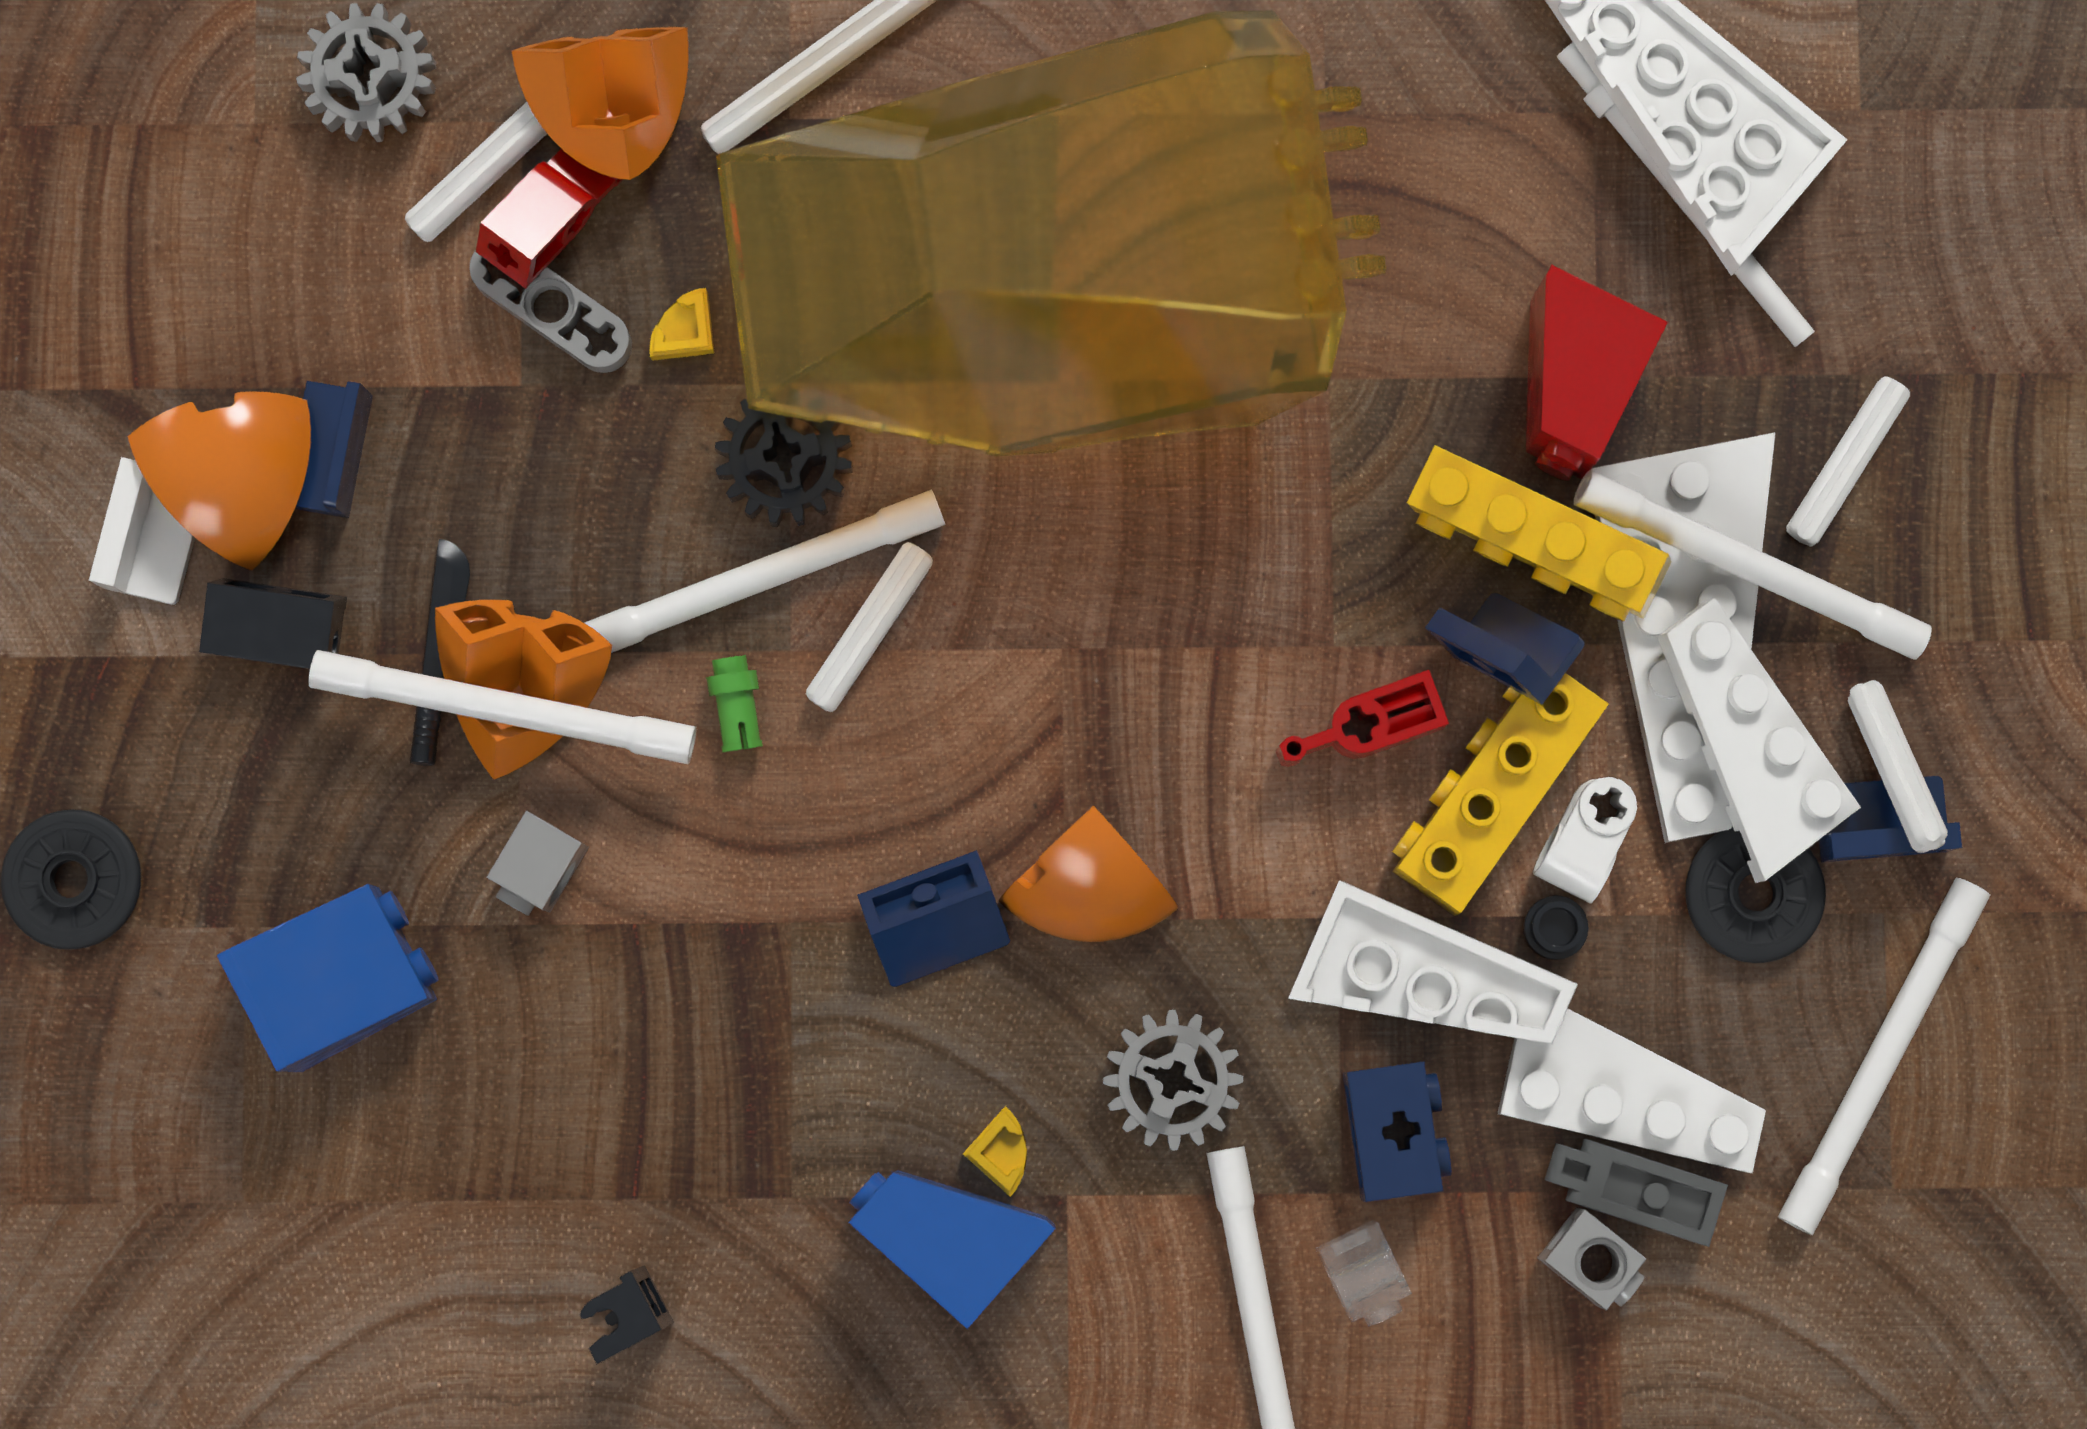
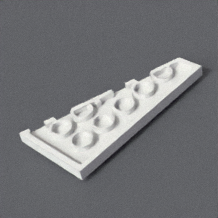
(1706, 115)

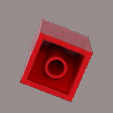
(1581, 370)

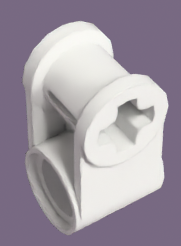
(1582, 849)

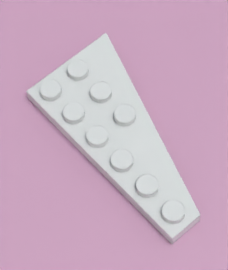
(1728, 492)

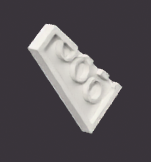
(1769, 765)
(1410, 967)
(1628, 1095)

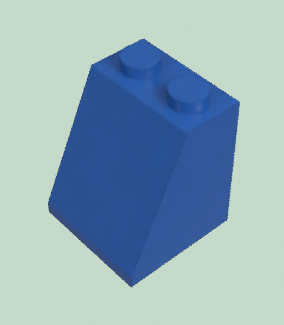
(329, 977)
(948, 1239)

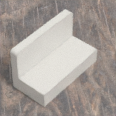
(140, 543)

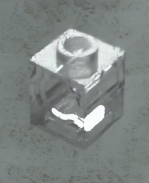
(1364, 1274)

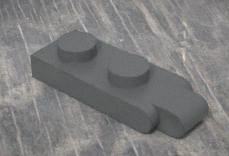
(1638, 1190)

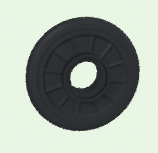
(110, 888)
(1745, 933)

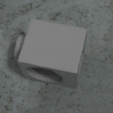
(536, 865)
(1565, 1253)

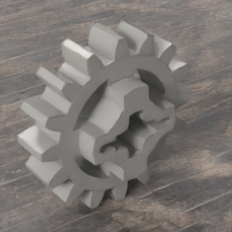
(391, 71)
(1184, 1052)

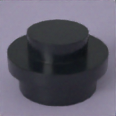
(1555, 927)

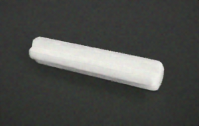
(475, 174)
(1848, 461)
(869, 627)
(1897, 766)

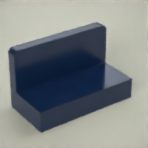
(337, 440)
(1510, 645)
(1876, 828)
(934, 919)

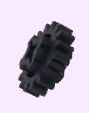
(755, 465)

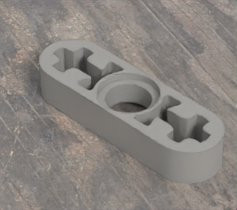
(579, 346)

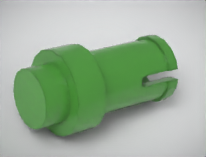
(735, 702)

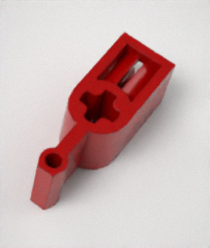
(541, 216)
(1376, 706)

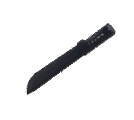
(448, 587)

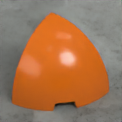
(608, 96)
(229, 470)
(522, 655)
(1089, 887)

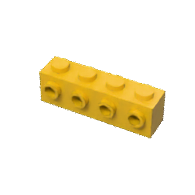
(1539, 532)
(1495, 792)

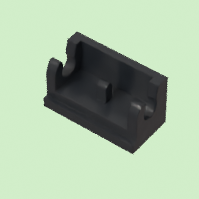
(270, 622)
(634, 1307)

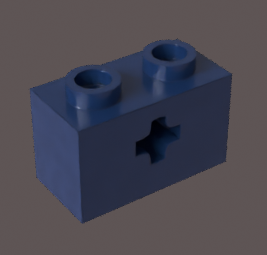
(1380, 1165)

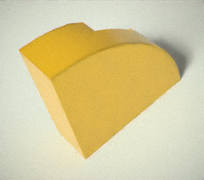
(684, 328)
(1001, 1151)

